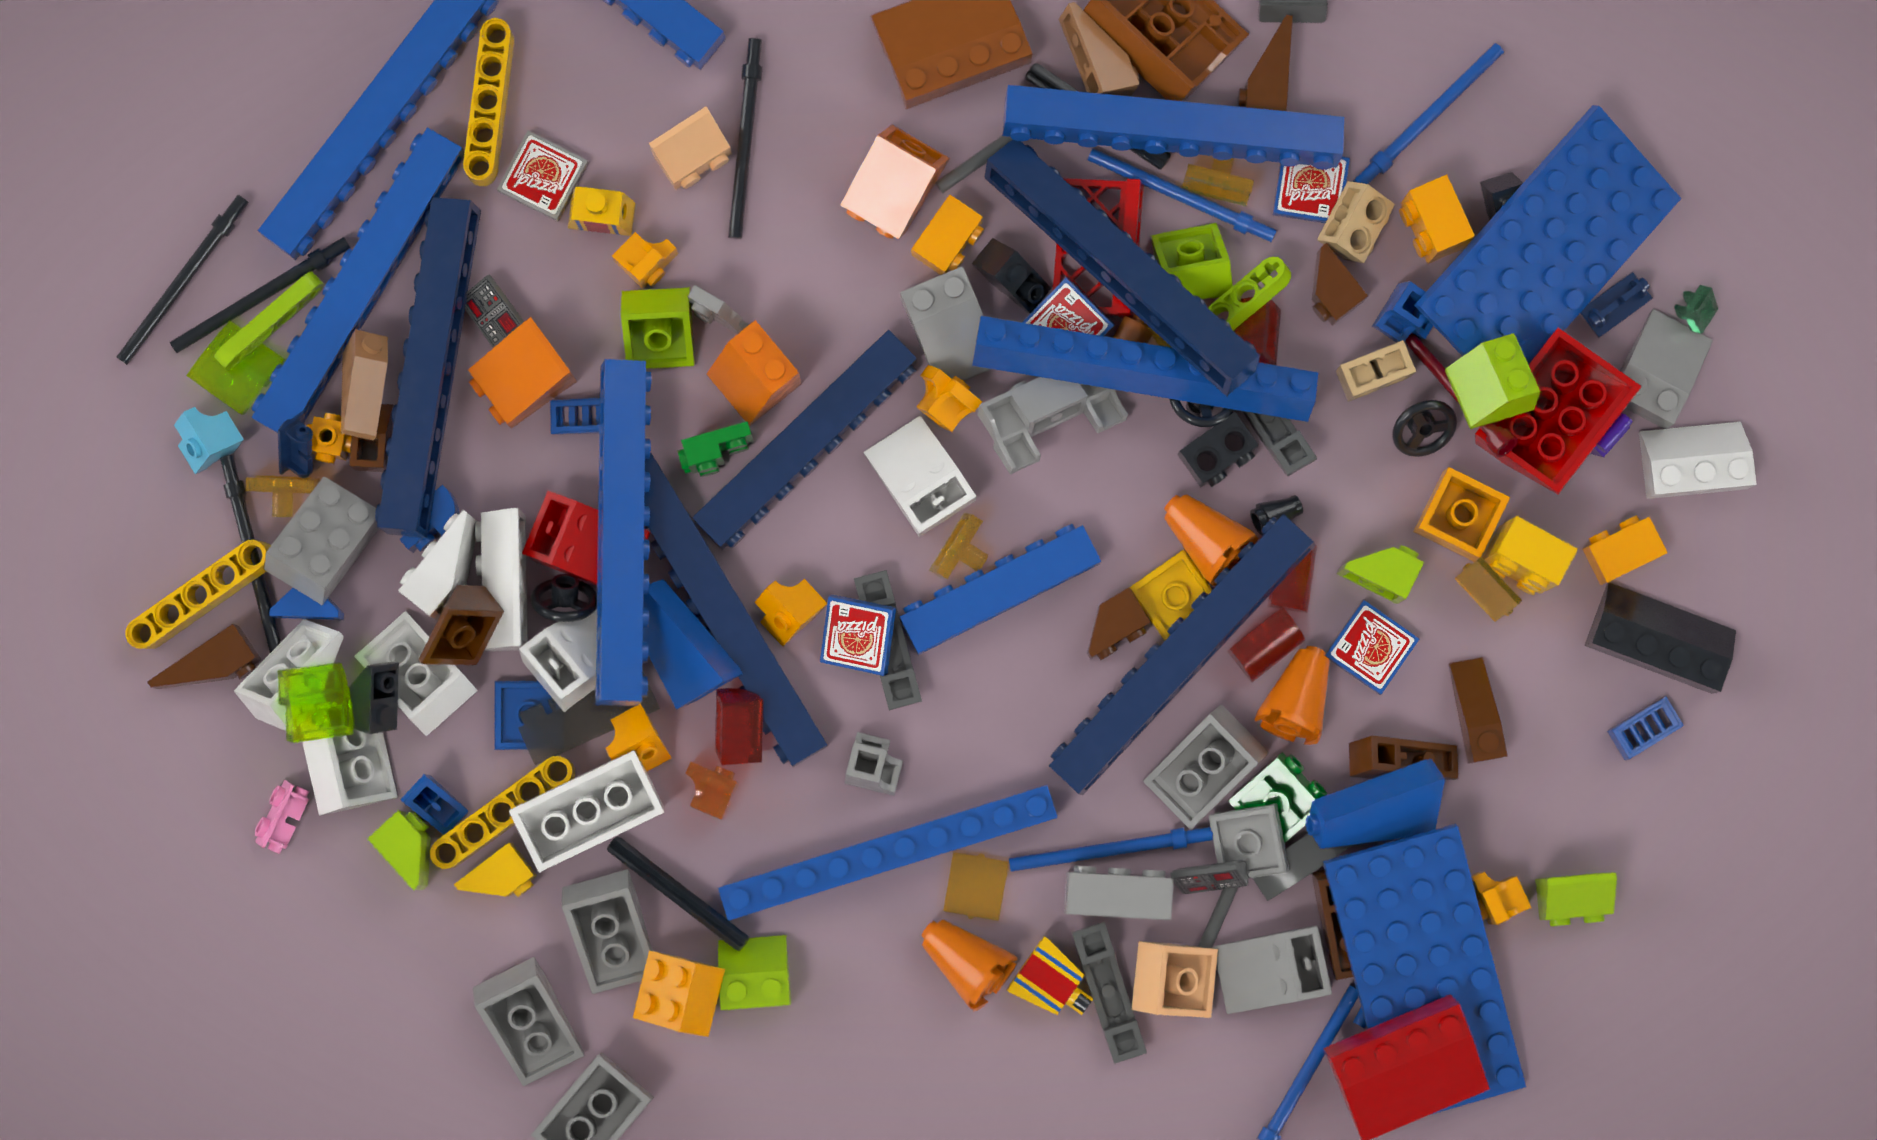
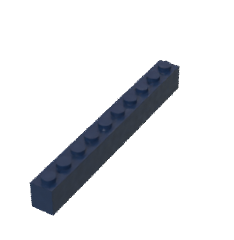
(1122, 266)
(428, 368)
(728, 620)
(1182, 654)

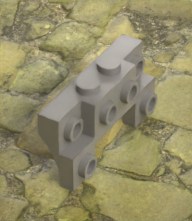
(1040, 406)

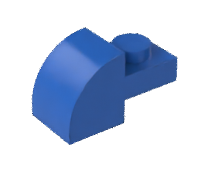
(442, 510)

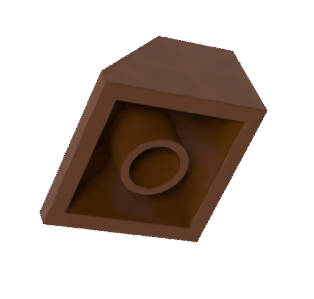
(463, 627)

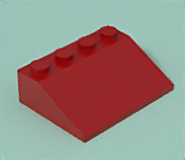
(1572, 414)
(1407, 1067)

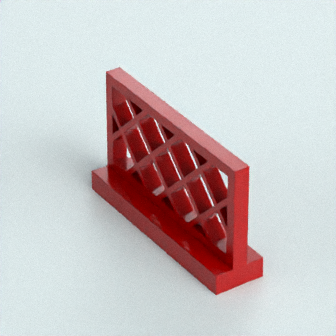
(1129, 220)

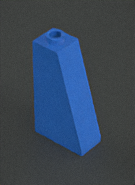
(683, 649)
(1380, 808)

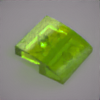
(241, 383)
(315, 702)

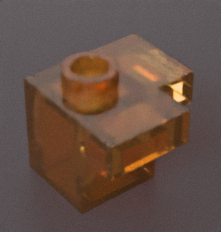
(712, 789)

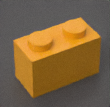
(948, 236)
(1624, 550)

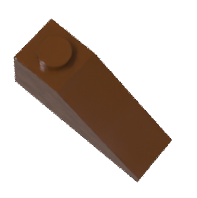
(1270, 78)
(218, 659)
(1477, 711)
(1381, 755)
(1331, 927)

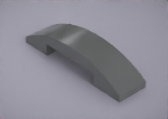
(1282, 441)
(900, 681)
(1303, 859)
(1109, 992)

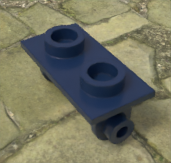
(1616, 304)
(295, 447)

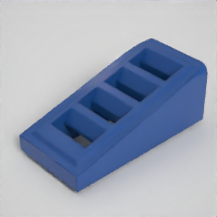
(557, 416)
(1622, 742)

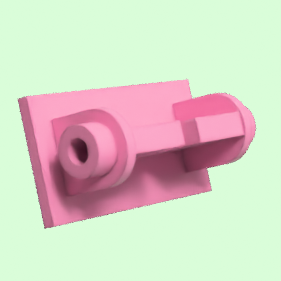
(284, 804)

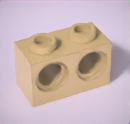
(1356, 221)
(1375, 371)

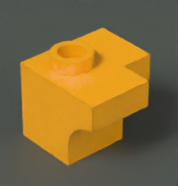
(645, 260)
(946, 399)
(789, 609)
(636, 732)
(1499, 899)

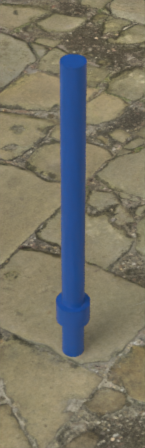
(1383, 160)
(1242, 222)
(1176, 838)
(1310, 1066)

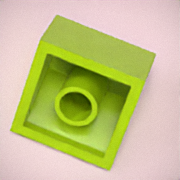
(1196, 259)
(658, 327)
(1493, 382)
(1385, 573)
(405, 847)
(1576, 896)
(755, 974)

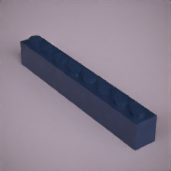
(805, 440)

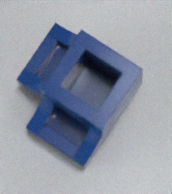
(1401, 317)

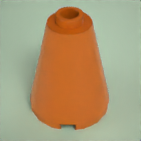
(1207, 535)
(1298, 698)
(968, 961)

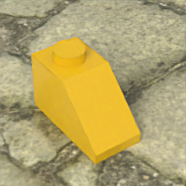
(500, 874)

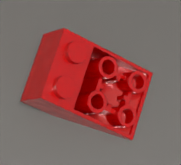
(566, 537)

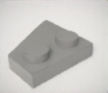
(711, 308)

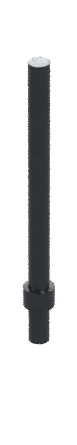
(751, 75)
(222, 226)
(316, 260)
(235, 491)

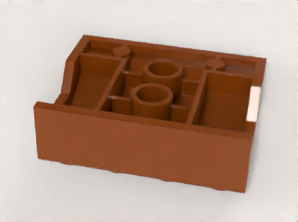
(1170, 40)
(950, 44)

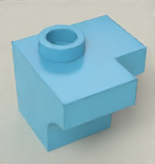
(206, 438)

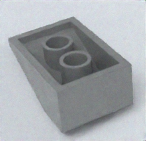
(946, 322)
(1666, 366)
(1205, 766)
(607, 930)
(527, 1021)

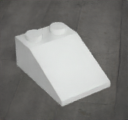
(304, 646)
(425, 691)

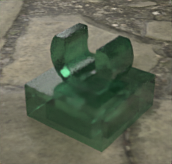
(1699, 309)

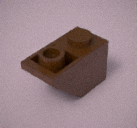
(372, 454)
(1116, 620)

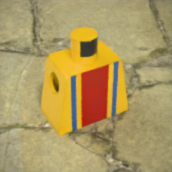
(601, 211)
(1050, 980)

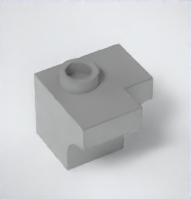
(872, 766)

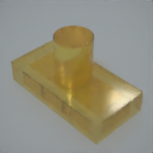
(1218, 182)
(282, 490)
(959, 548)

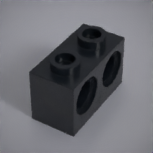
(1213, 444)

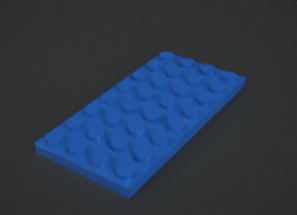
(1552, 241)
(1420, 937)

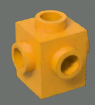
(337, 447)

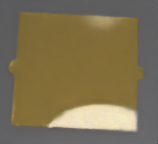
(1488, 589)
(975, 886)

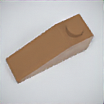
(1100, 60)
(363, 383)

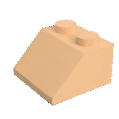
(691, 149)
(1174, 979)

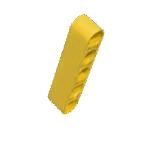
(483, 87)
(184, 597)
(486, 815)

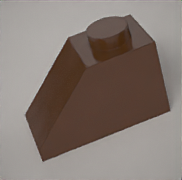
(1334, 288)

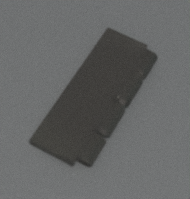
(563, 731)

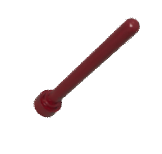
(1499, 440)

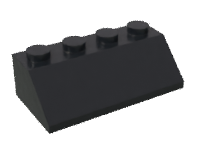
(1662, 639)

